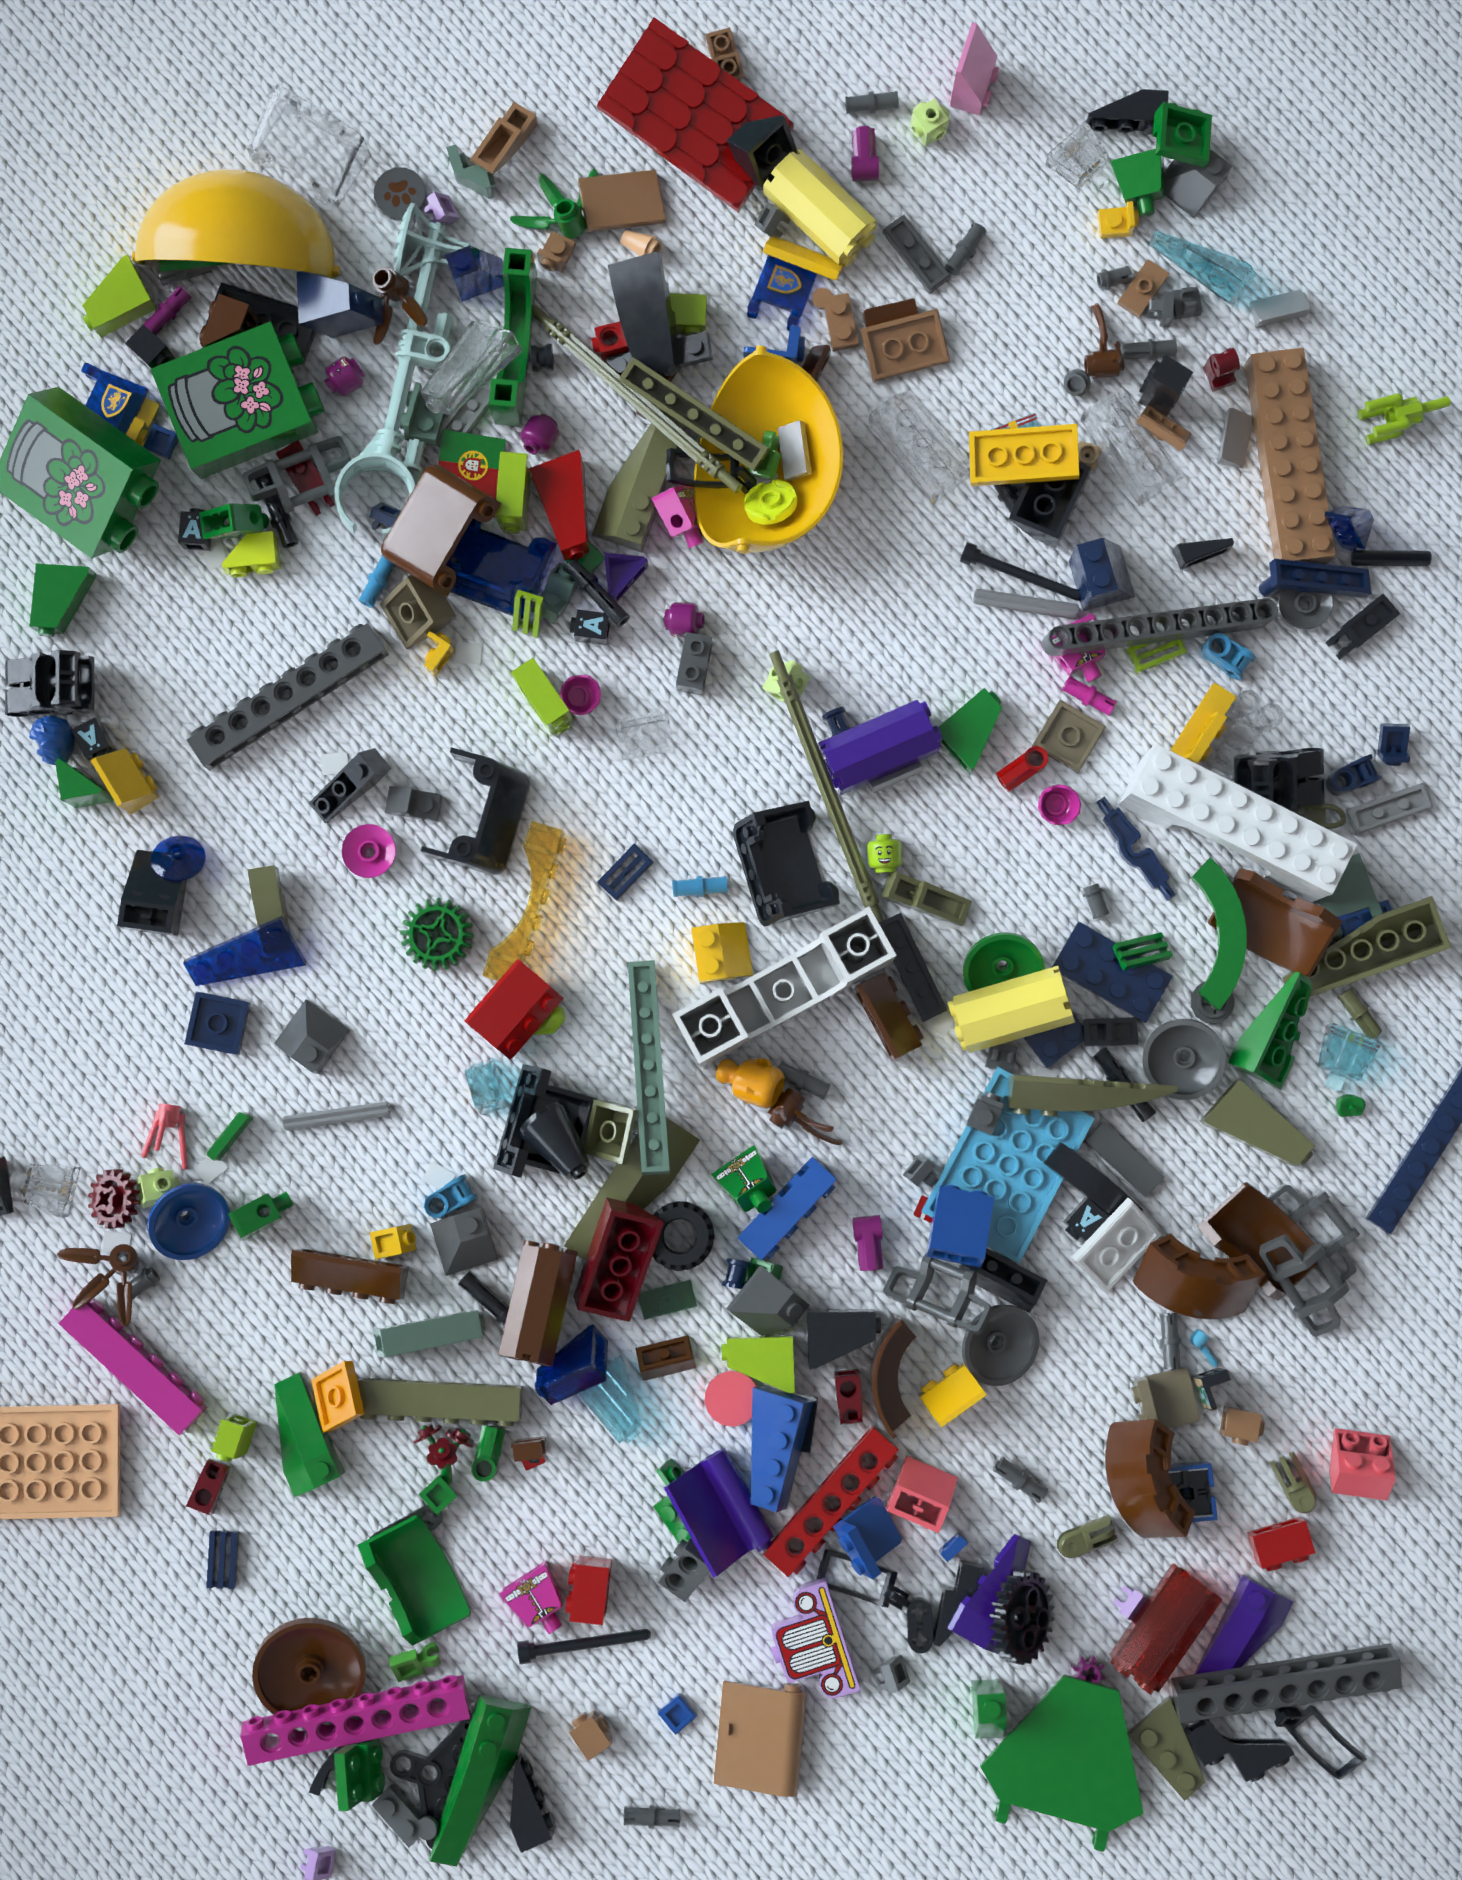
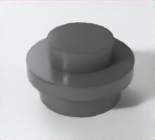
(1077, 382)

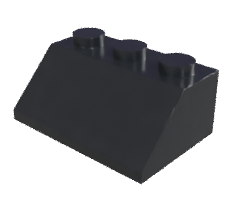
(1047, 506)

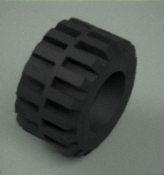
(704, 1241)

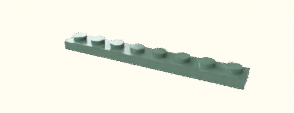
(648, 1068)

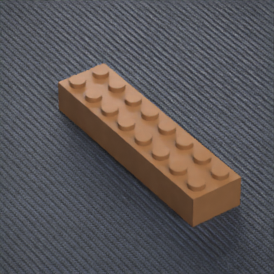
(1289, 456)

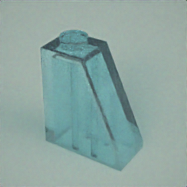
(615, 1402)

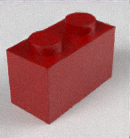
(1281, 1543)

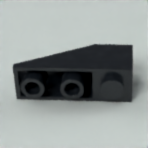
(1129, 113)
(350, 783)
(528, 1816)

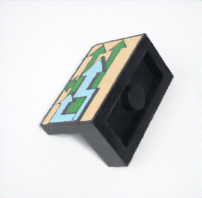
(1206, 1380)

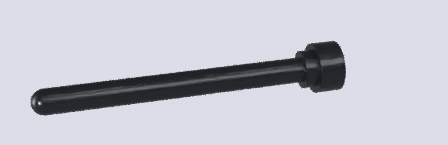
(973, 555)
(529, 1651)

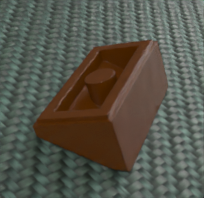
(889, 312)
(817, 360)
(665, 1358)

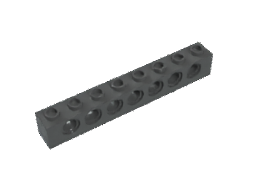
(280, 710)
(1286, 1683)

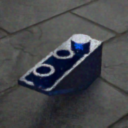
(1350, 526)

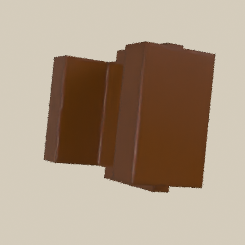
(529, 1448)

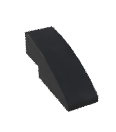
(951, 1597)

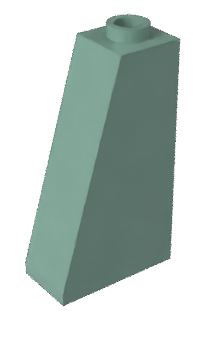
(428, 1333)

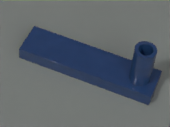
(1316, 578)

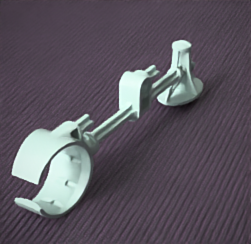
(414, 351)

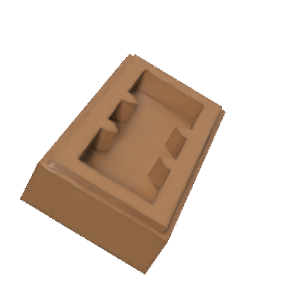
(1143, 288)
(1164, 428)

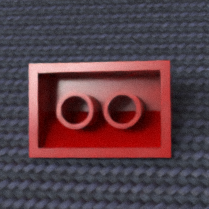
(514, 1009)

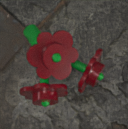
(442, 1452)

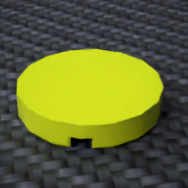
(770, 502)

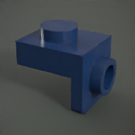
(1393, 743)

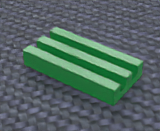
(1141, 941)
(229, 1136)

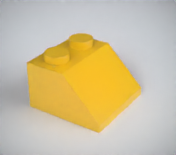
(126, 780)
(721, 952)
(951, 1394)

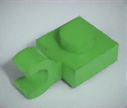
(770, 464)
(412, 1664)

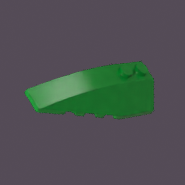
(480, 1772)

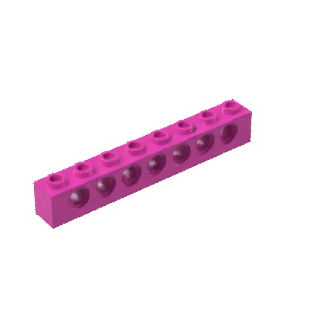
(317, 1736)

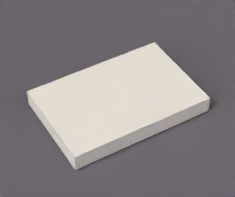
(1116, 1245)

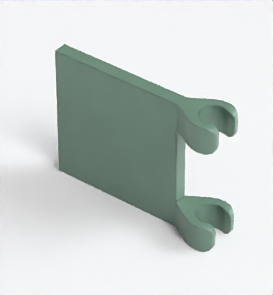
(1352, 893)

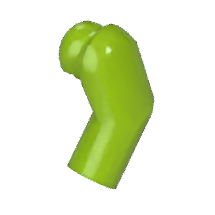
(552, 1023)

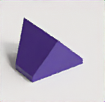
(623, 572)

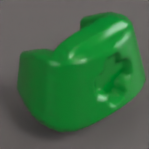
(1350, 1105)

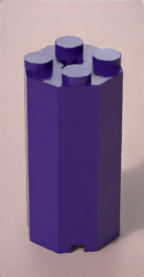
(880, 746)

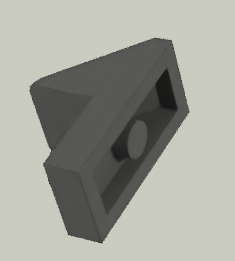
(413, 803)

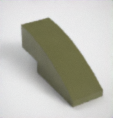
(267, 894)
(926, 898)

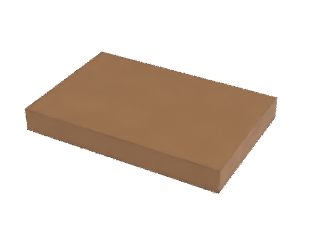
(621, 200)
(905, 345)

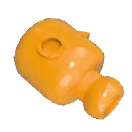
(752, 1081)

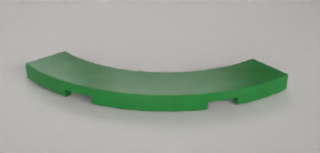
(1230, 933)

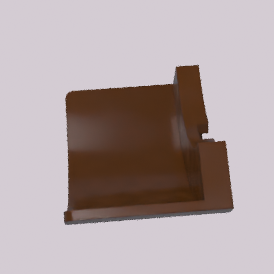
(1282, 929)
(1247, 1222)
(1194, 1285)
(885, 1374)
(1140, 1479)

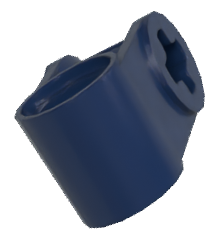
(1357, 775)

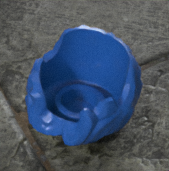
(54, 739)

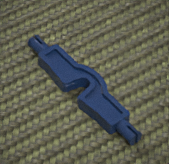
(1126, 836)

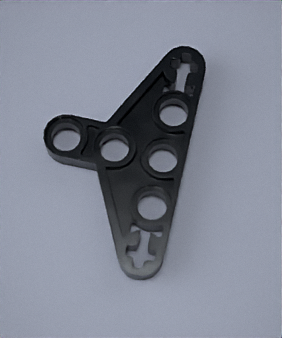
(445, 1760)

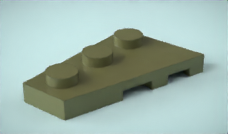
(1167, 1747)

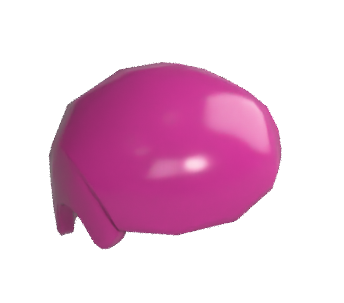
(580, 694)
(1059, 804)

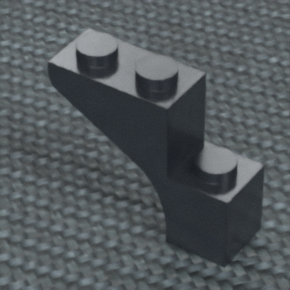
(1249, 1756)

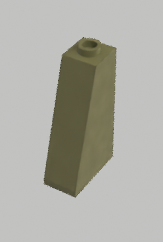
(1256, 1124)

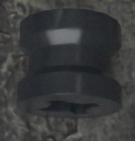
(542, 357)

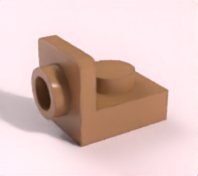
(556, 252)

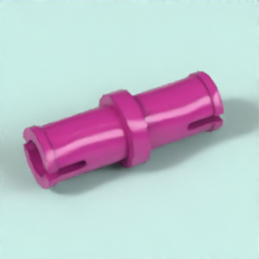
(1089, 695)

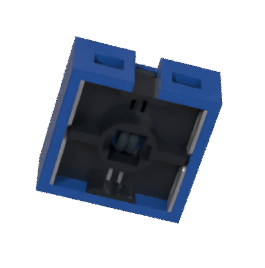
(1194, 1485)

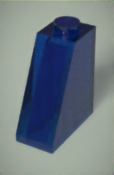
(475, 271)
(575, 1367)

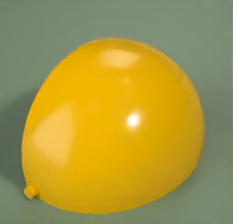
(237, 221)
(757, 398)

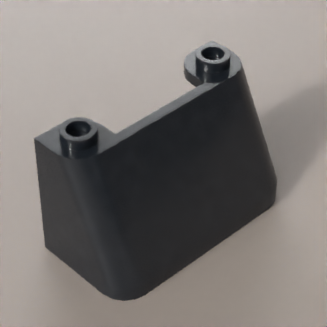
(782, 864)

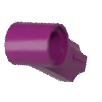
(864, 160)
(868, 1238)

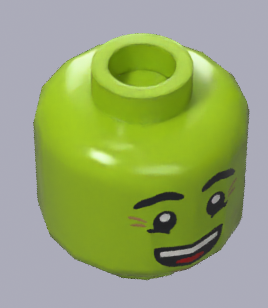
(884, 853)

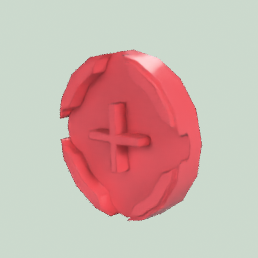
(730, 1398)

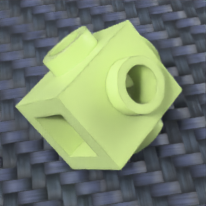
(929, 121)
(799, 678)
(155, 1185)

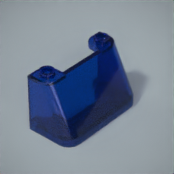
(495, 568)

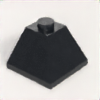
(761, 146)

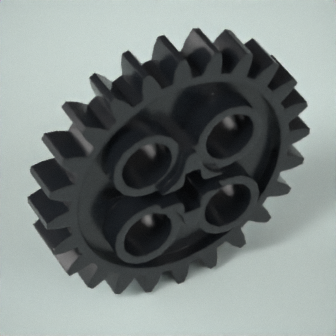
(1022, 1617)

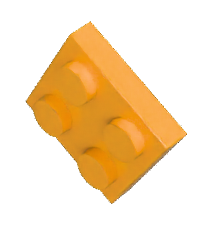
(337, 1396)

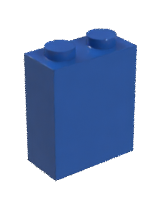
(960, 1226)

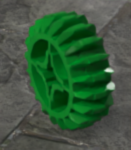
(441, 922)

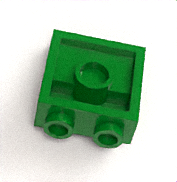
(1182, 134)
(359, 1773)

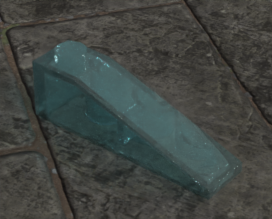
(1214, 270)

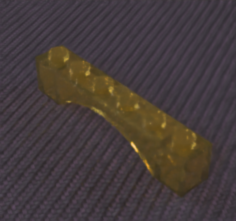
(542, 849)

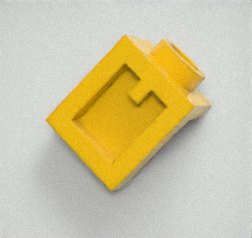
(1117, 221)
(438, 657)
(393, 1241)

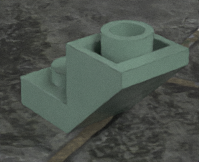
(471, 177)
(557, 593)

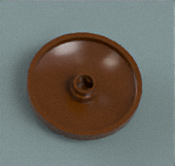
(307, 1665)

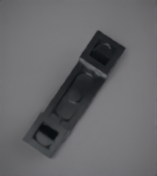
(1086, 1179)

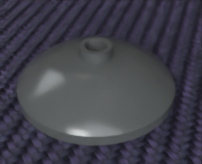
(1193, 1075)
(1009, 1353)

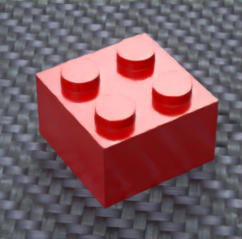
(590, 1590)

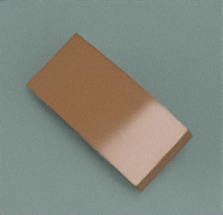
(724, 53)

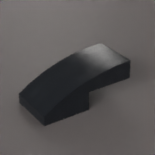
(1110, 1031)
(322, 1776)

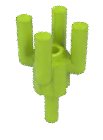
(1398, 414)

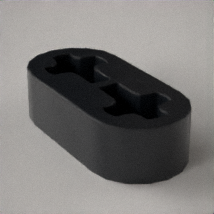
(926, 1625)

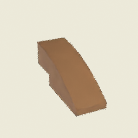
(505, 138)

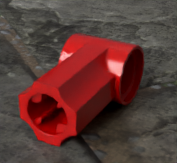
(1020, 769)

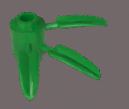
(566, 212)

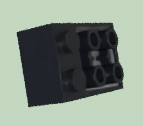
(150, 901)

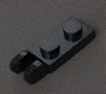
(1365, 624)

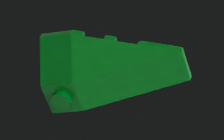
(1268, 1041)
(305, 1451)

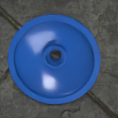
(193, 1233)

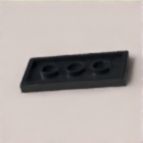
(281, 314)

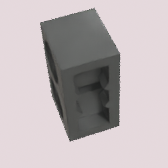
(694, 663)
(683, 1571)

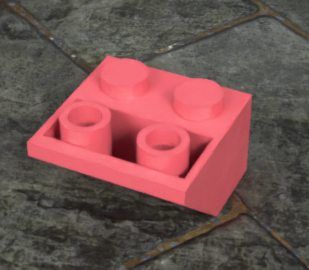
(1361, 1464)
(922, 1494)

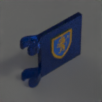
(783, 287)
(114, 397)

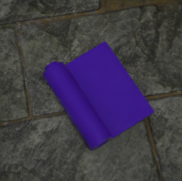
(719, 1512)

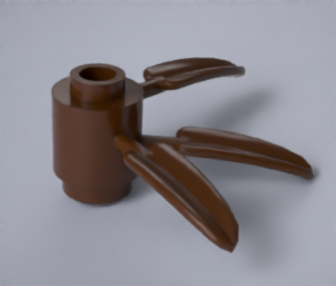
(394, 287)
(1103, 362)
(789, 1107)
(101, 1281)

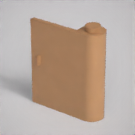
(760, 1738)

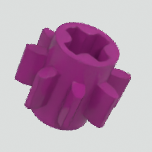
(1085, 1664)

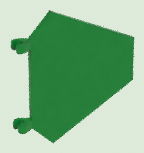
(1069, 1760)

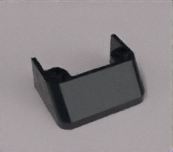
(499, 821)

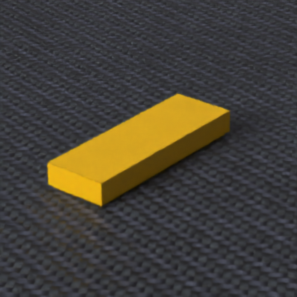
(803, 257)

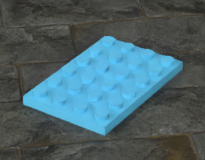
(1012, 1168)

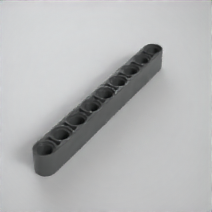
(1169, 619)

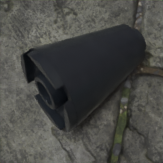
(557, 1140)

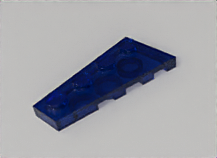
(248, 954)

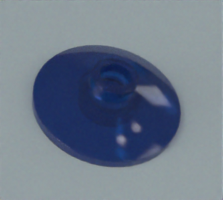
(179, 866)

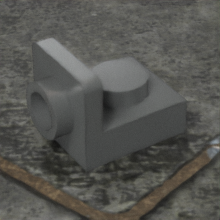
(985, 1113)

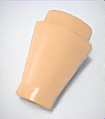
(640, 243)

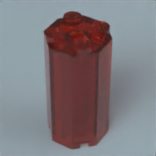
(1164, 1629)

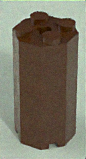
(538, 1303)

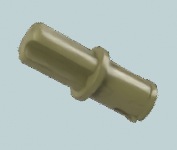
(1360, 1013)

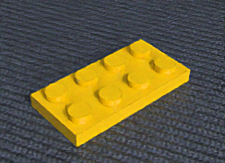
(1024, 455)

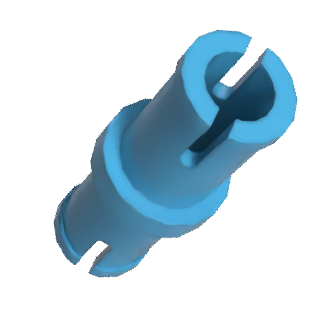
(376, 582)
(699, 886)

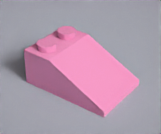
(974, 73)

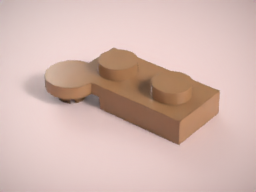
(838, 318)

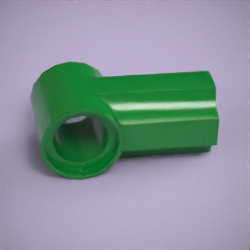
(488, 1450)

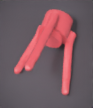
(167, 1116)

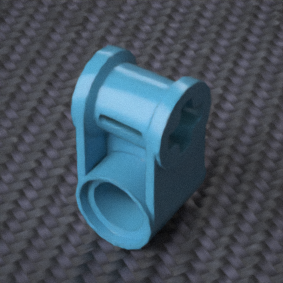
(1229, 656)
(451, 1196)

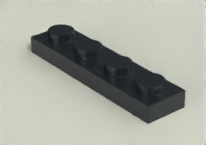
(913, 969)

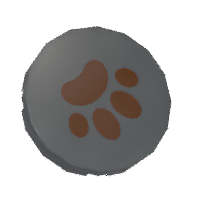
(397, 190)

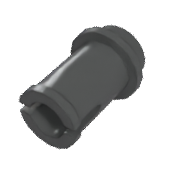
(1113, 277)
(1096, 900)
(142, 1282)

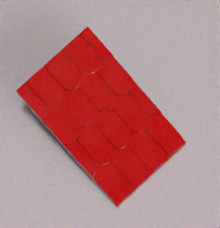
(686, 110)

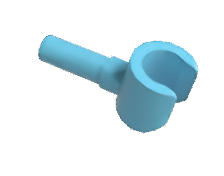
(1199, 1340)

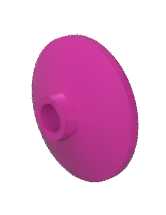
(355, 848)

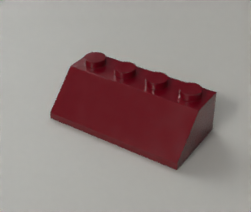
(617, 1260)

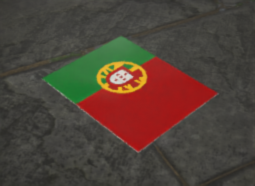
(472, 458)

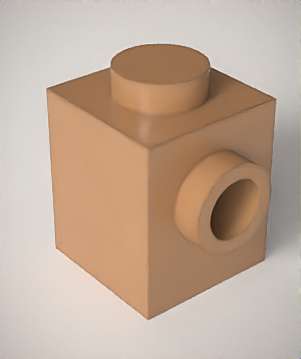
(1241, 1425)
(591, 1734)

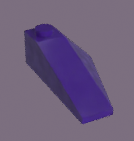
(973, 1613)
(1245, 1627)

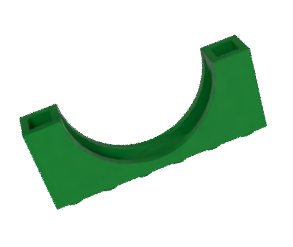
(509, 387)

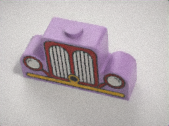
(815, 1642)

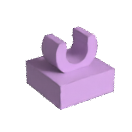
(442, 208)
(1133, 1604)
(319, 1863)

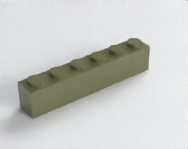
(694, 414)
(441, 1400)

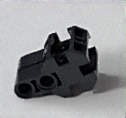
(50, 684)
(1283, 776)

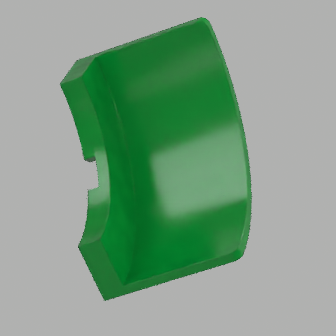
(417, 1578)

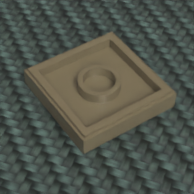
(1069, 736)

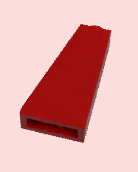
(564, 501)

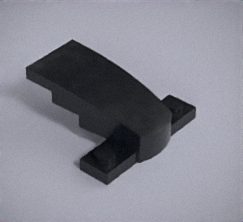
(649, 321)

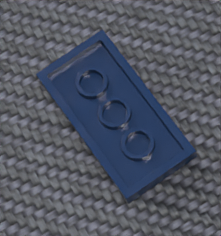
(1092, 964)

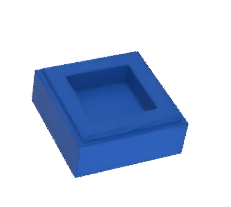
(161, 441)
(953, 1546)
(677, 1714)

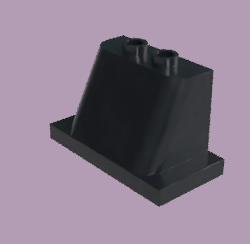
(530, 1096)

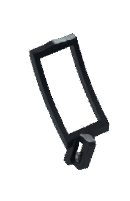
(735, 471)
(888, 1588)
(1291, 1718)

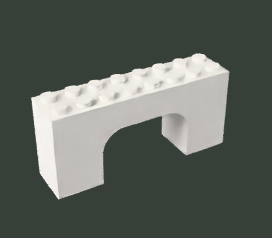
(1290, 847)
(785, 989)

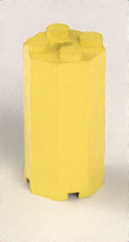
(820, 207)
(1011, 1010)

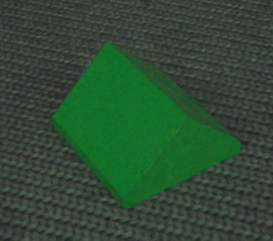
(77, 788)

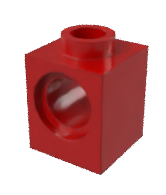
(606, 331)

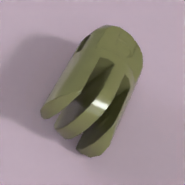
(1298, 1490)
(1087, 1537)

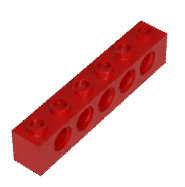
(793, 1561)

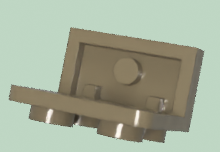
(1166, 1398)

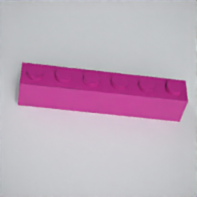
(134, 1365)

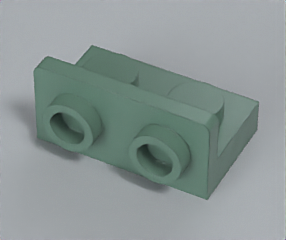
(420, 421)

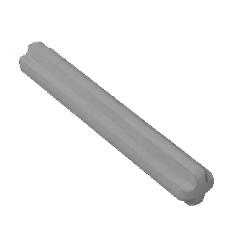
(1026, 603)
(336, 1116)

